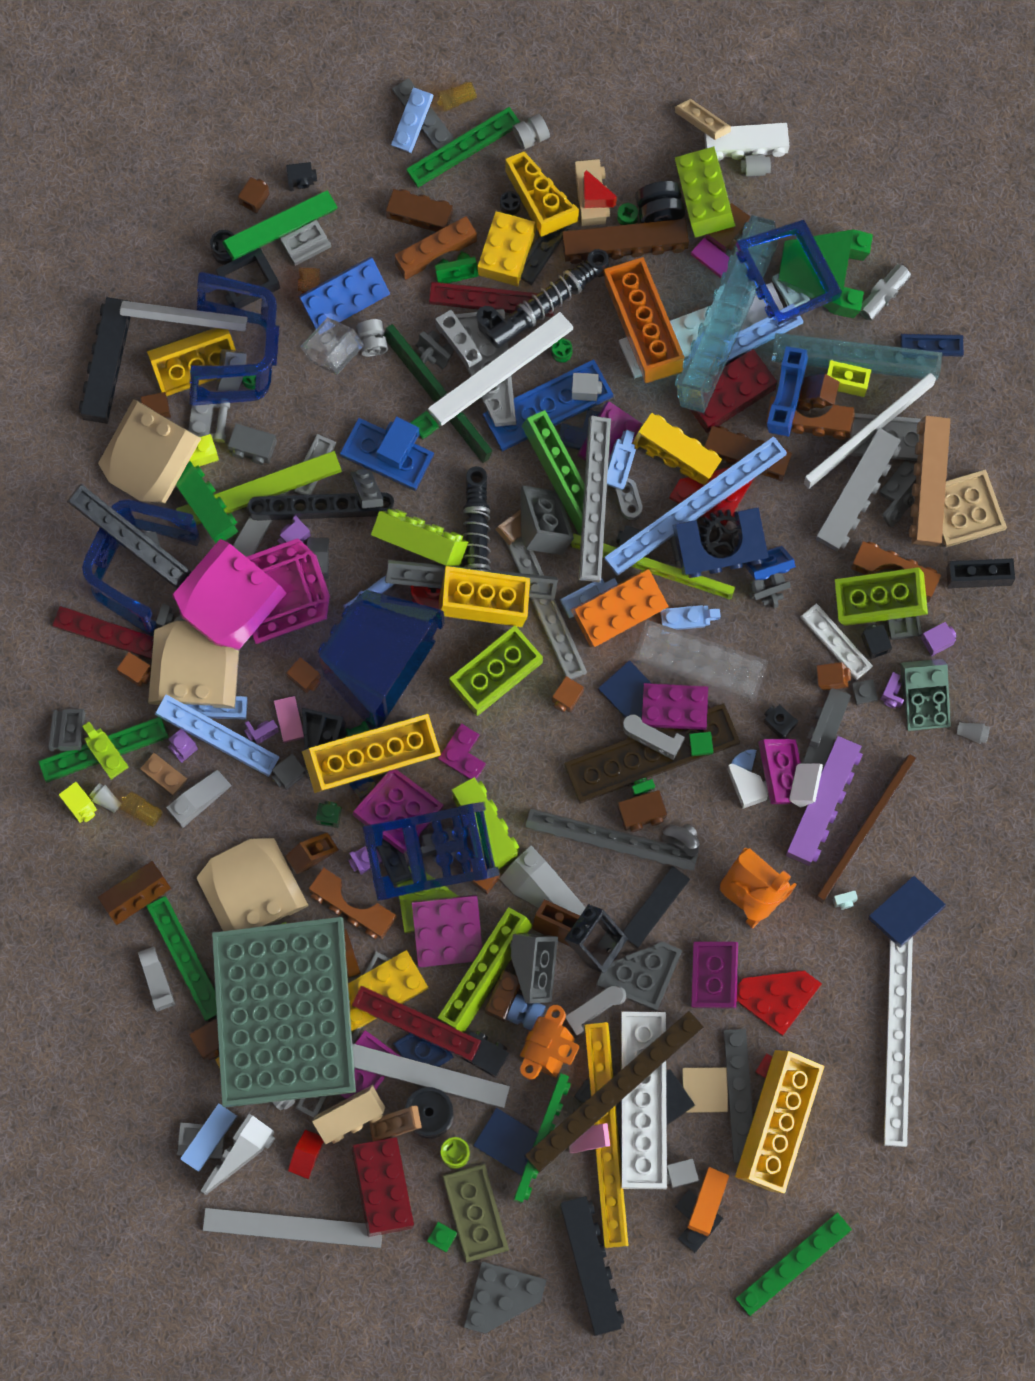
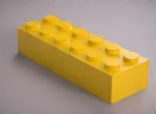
(371, 753)
(779, 1121)

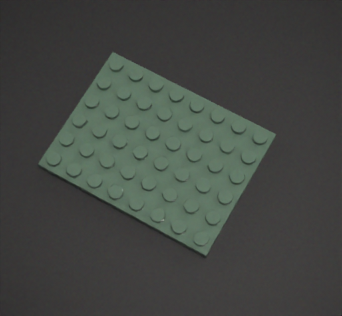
(283, 1012)

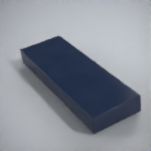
(947, 344)

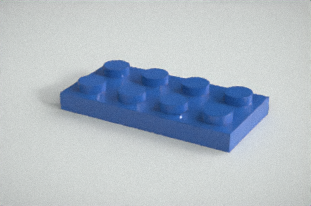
(345, 293)
(361, 450)

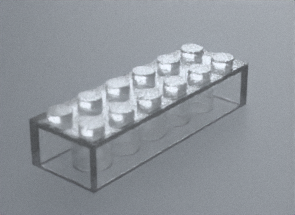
(700, 662)

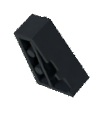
(321, 729)

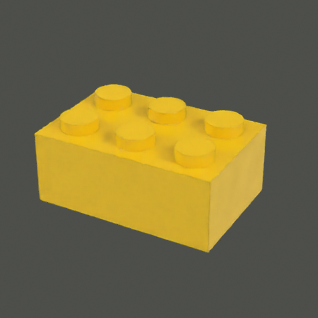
(506, 248)

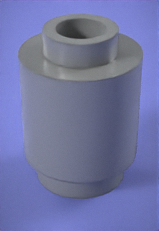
(756, 165)

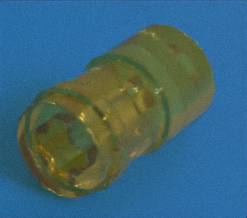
(456, 96)
(141, 809)

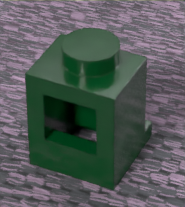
(328, 814)

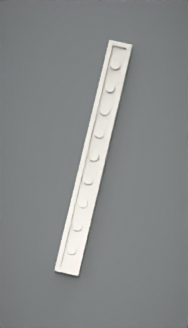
(898, 1044)

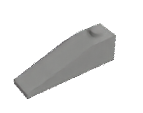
(535, 880)
(249, 1142)

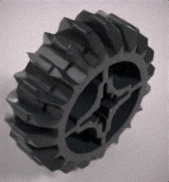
(720, 529)

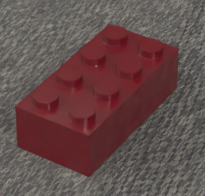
(738, 387)
(382, 1187)

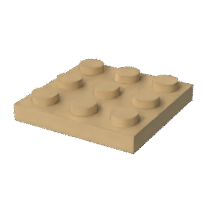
(970, 509)

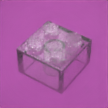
(332, 346)

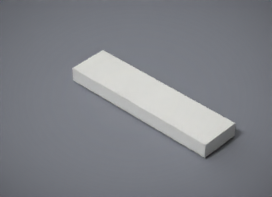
(836, 641)

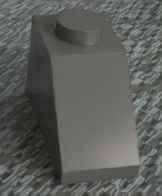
(228, 358)
(320, 548)

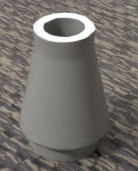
(974, 731)
(104, 797)

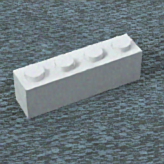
(751, 140)

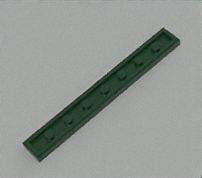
(436, 391)

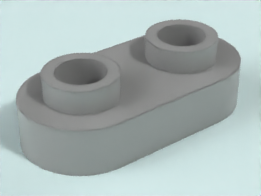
(629, 499)

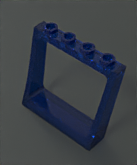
(813, 254)

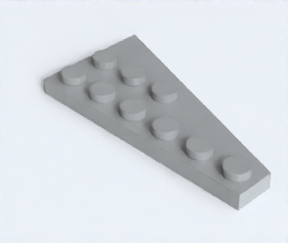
(500, 399)

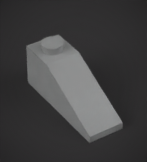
(198, 798)

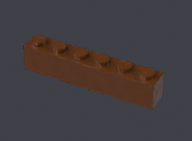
(626, 240)

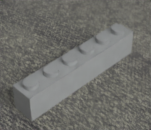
(858, 489)

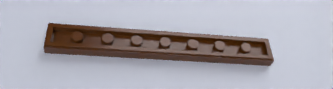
(862, 833)

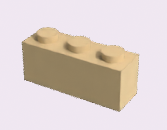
(590, 216)
(349, 1115)

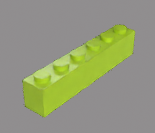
(484, 972)

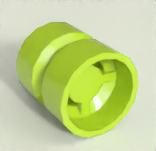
(455, 1152)

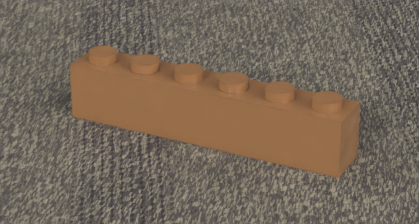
(930, 481)

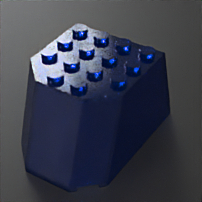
(378, 652)

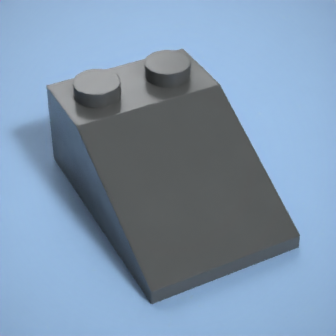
(544, 521)
(535, 965)

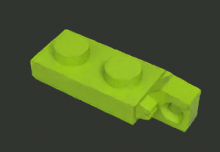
(104, 751)

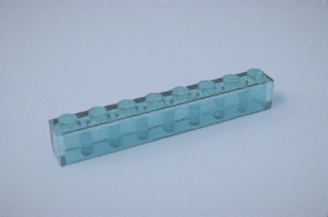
(878, 358)

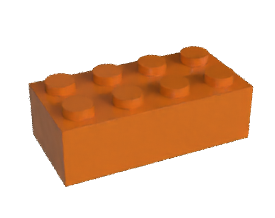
(619, 608)

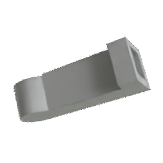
(458, 338)
(651, 737)
(156, 979)
(611, 996)

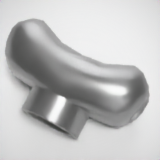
(682, 837)

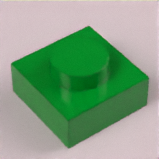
(642, 786)
(442, 1237)

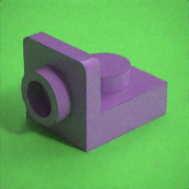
(892, 688)
(264, 731)
(360, 860)

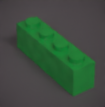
(205, 505)

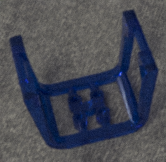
(263, 369)
(104, 548)
(374, 833)

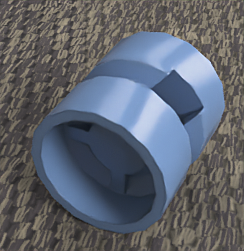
(518, 1009)

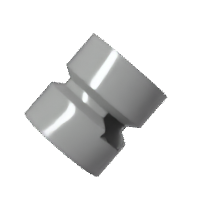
(531, 131)
(372, 337)

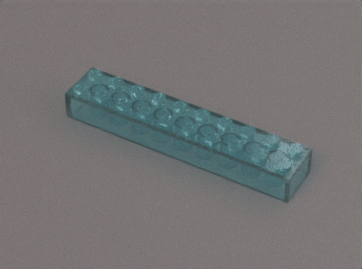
(723, 321)

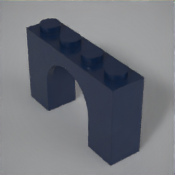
(750, 546)

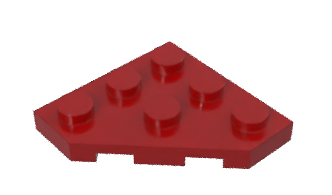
(688, 486)
(777, 997)

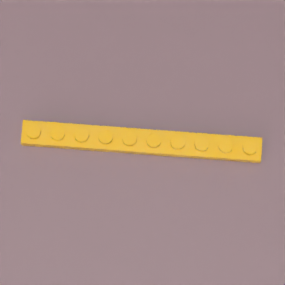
(607, 1157)

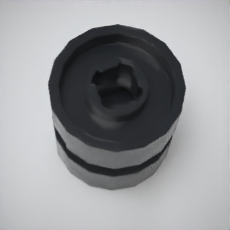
(218, 250)

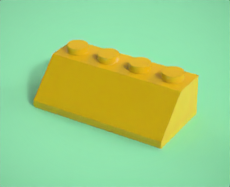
(174, 360)
(484, 596)

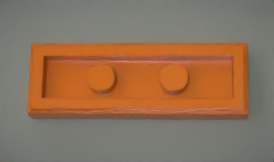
(708, 1201)

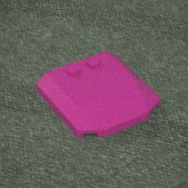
(301, 578)
(227, 596)

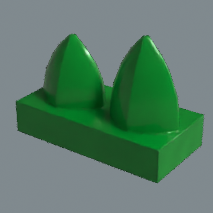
(461, 269)

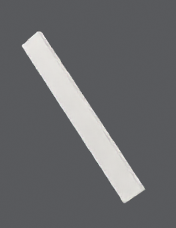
(500, 368)
(869, 430)

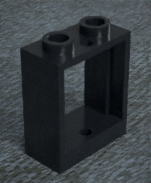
(257, 255)
(613, 938)

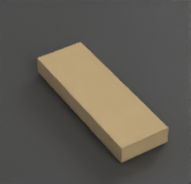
(702, 119)

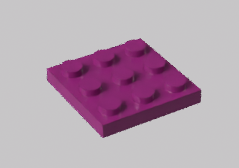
(396, 799)
(447, 930)

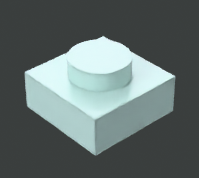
(845, 900)

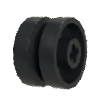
(660, 202)
(442, 1108)

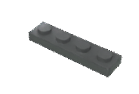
(432, 125)

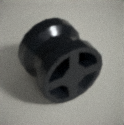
(510, 198)

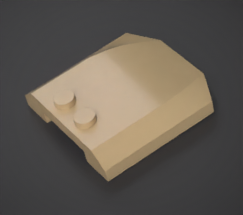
(147, 454)
(192, 668)
(250, 885)

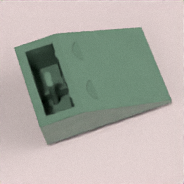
(926, 694)

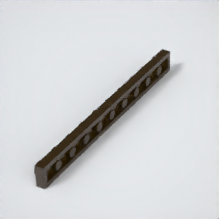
(613, 1091)

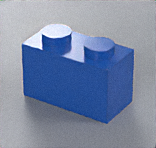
(397, 442)

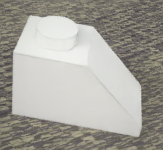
(748, 786)

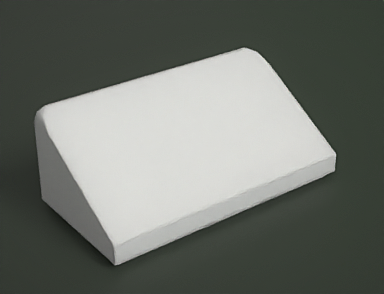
(805, 784)

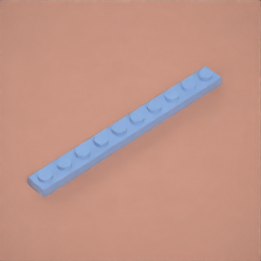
(695, 505)

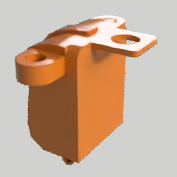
(755, 886)
(548, 1045)

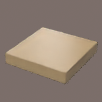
(706, 1089)

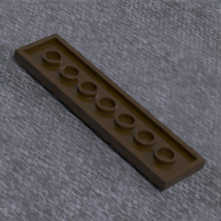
(631, 760)

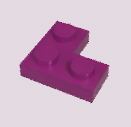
(457, 754)

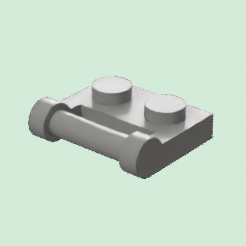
(202, 418)

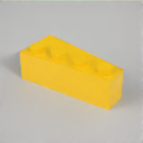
(539, 196)
(676, 449)

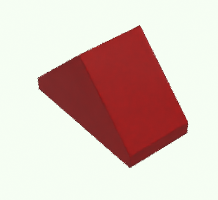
(596, 194)
(306, 1154)

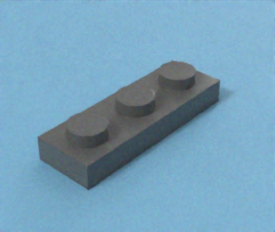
(366, 488)

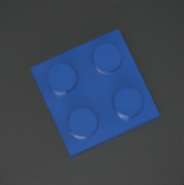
(778, 562)

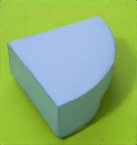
(745, 759)

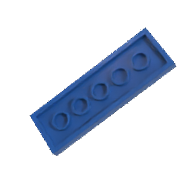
(551, 396)

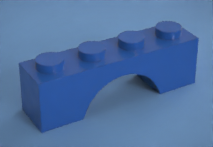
(788, 392)

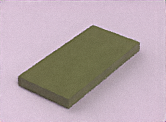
(475, 1213)

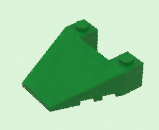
(836, 248)

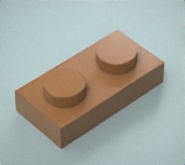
(163, 774)

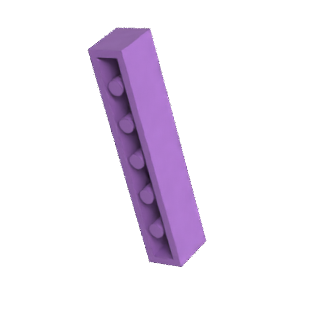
(830, 792)

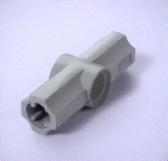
(884, 291)

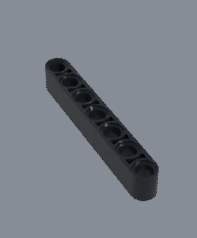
(311, 511)

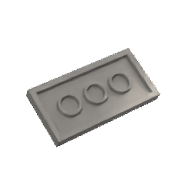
(900, 427)

